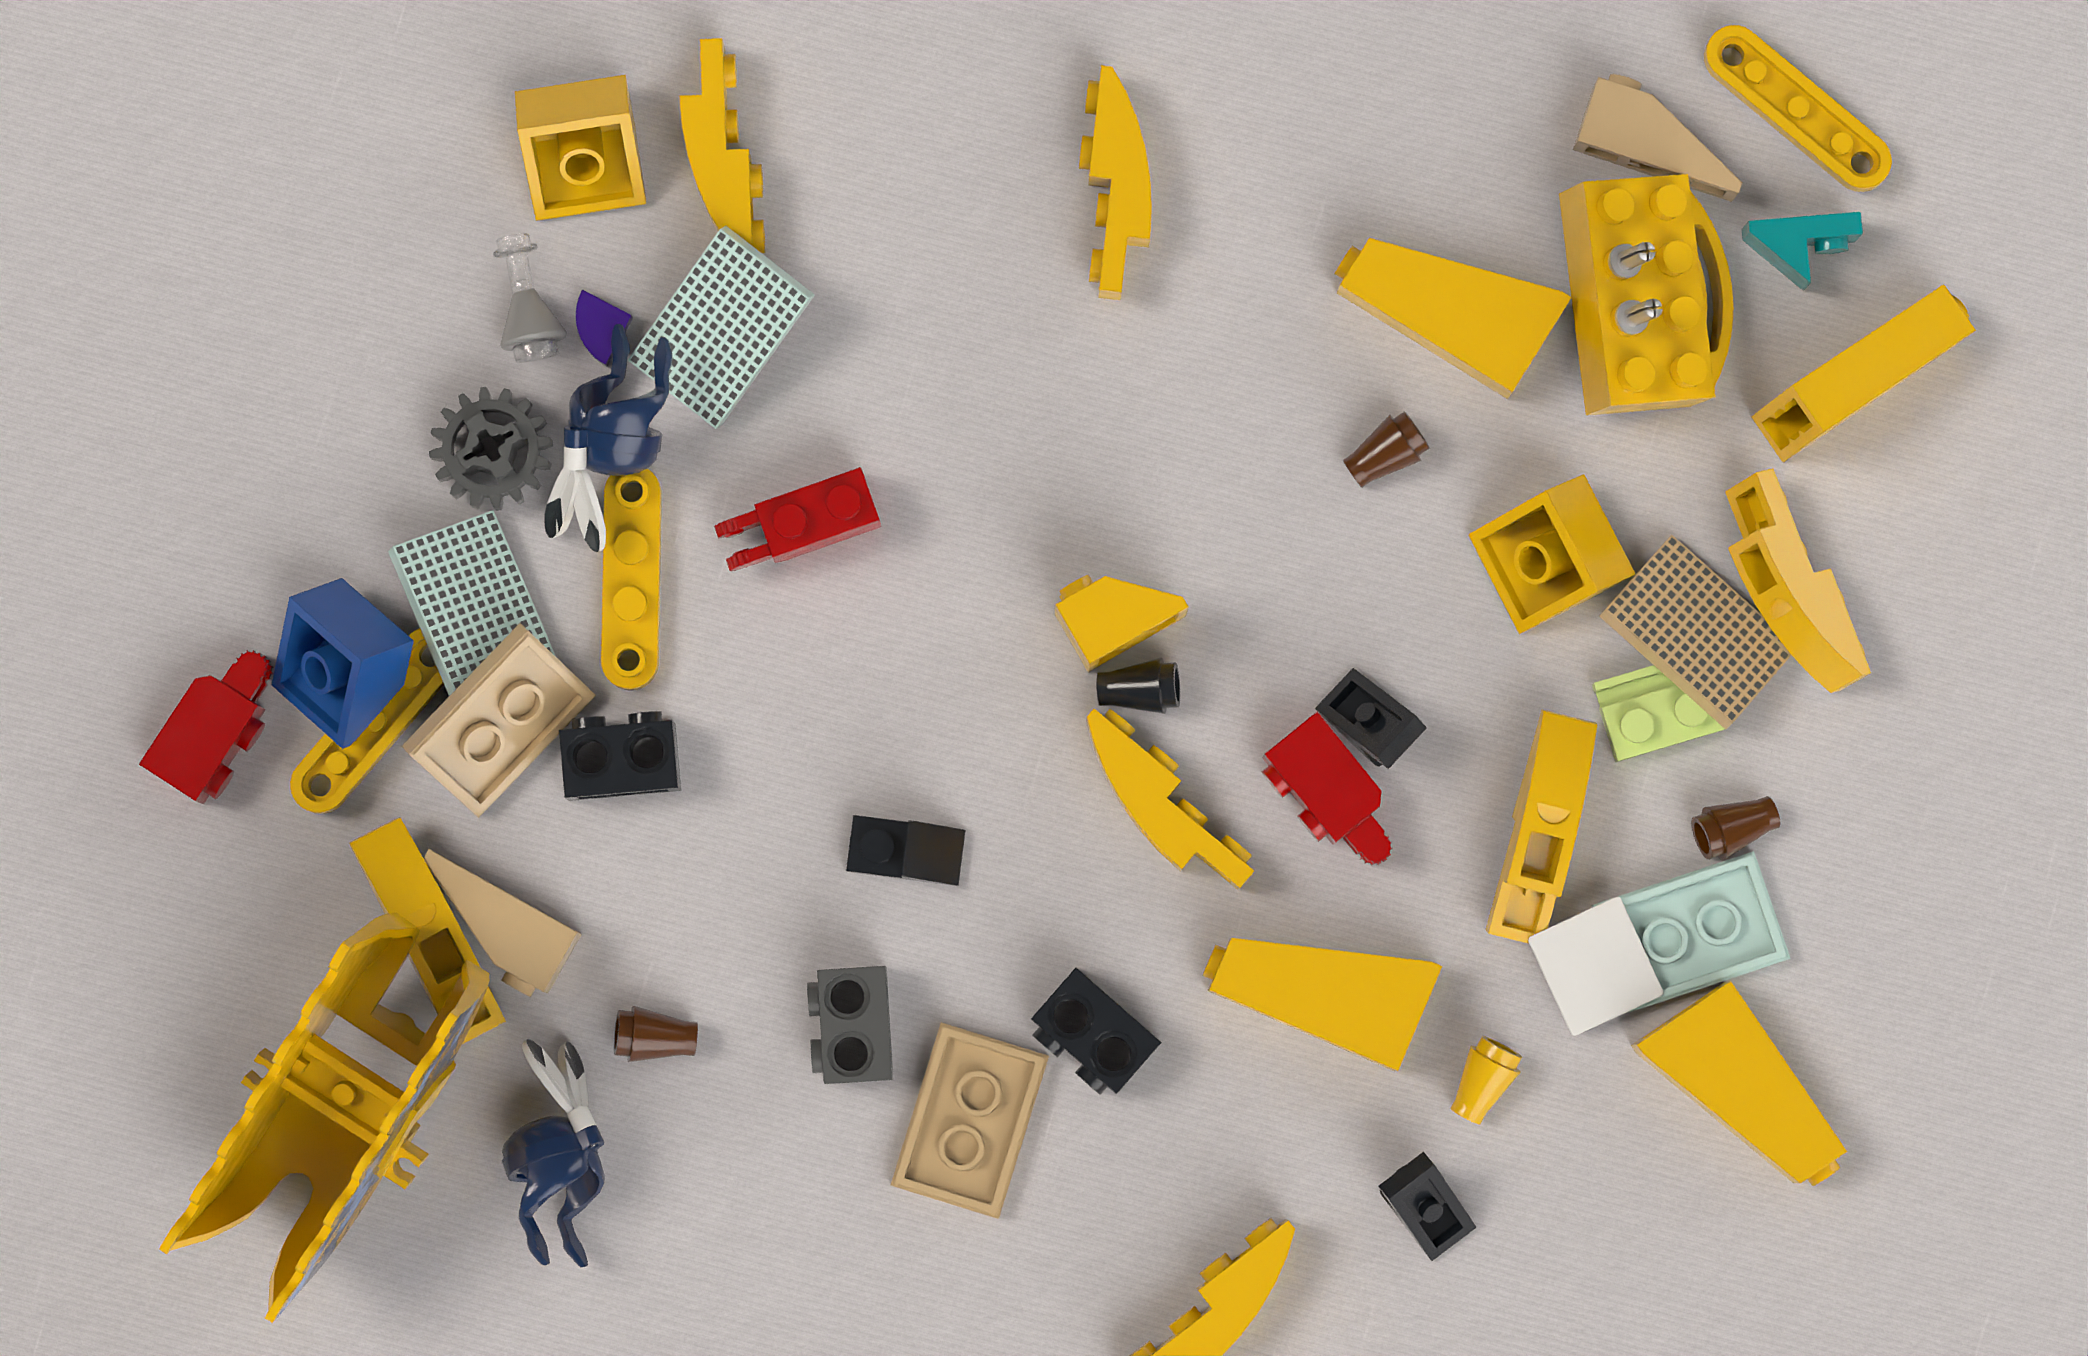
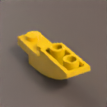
(1119, 162)
(722, 174)
(1797, 604)
(1143, 788)
(1544, 826)
(408, 888)
(1234, 1293)

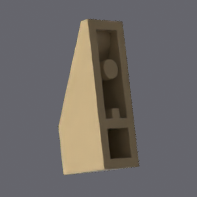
(1646, 137)
(511, 932)

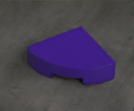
(596, 323)

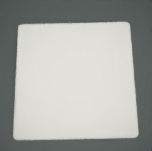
(1595, 966)

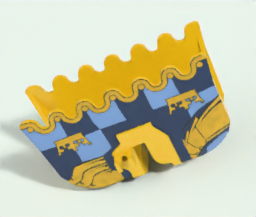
(330, 1113)

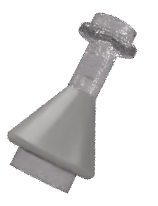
(530, 325)

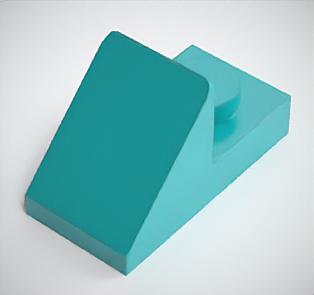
(1786, 240)

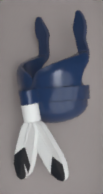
(606, 441)
(556, 1152)

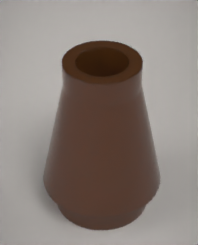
(1388, 449)
(1732, 826)
(651, 1035)

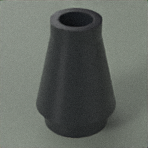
(1143, 686)

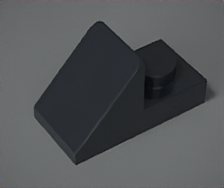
(1370, 719)
(906, 850)
(1426, 1206)

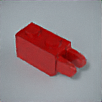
(805, 520)
(210, 729)
(1329, 787)

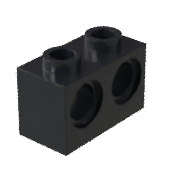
(620, 773)
(1104, 1021)

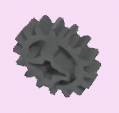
(467, 461)

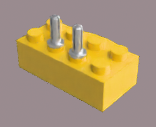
(1645, 293)

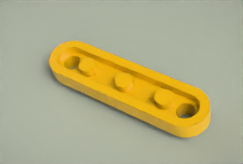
(1797, 108)
(631, 580)
(352, 764)

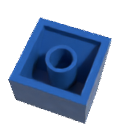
(339, 659)

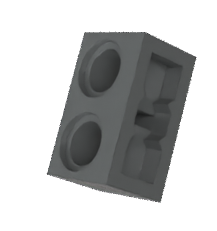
(868, 1024)

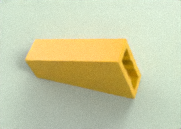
(1455, 310)
(1863, 372)
(1334, 995)
(1739, 1077)

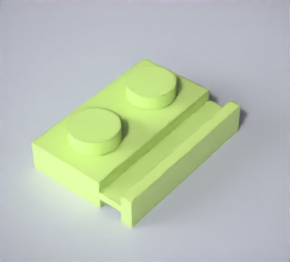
(1648, 713)

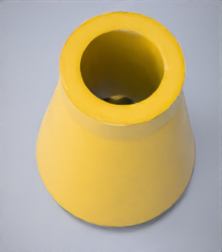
(1485, 1077)

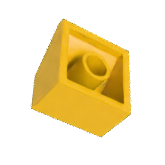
(580, 147)
(1551, 553)
(1113, 616)

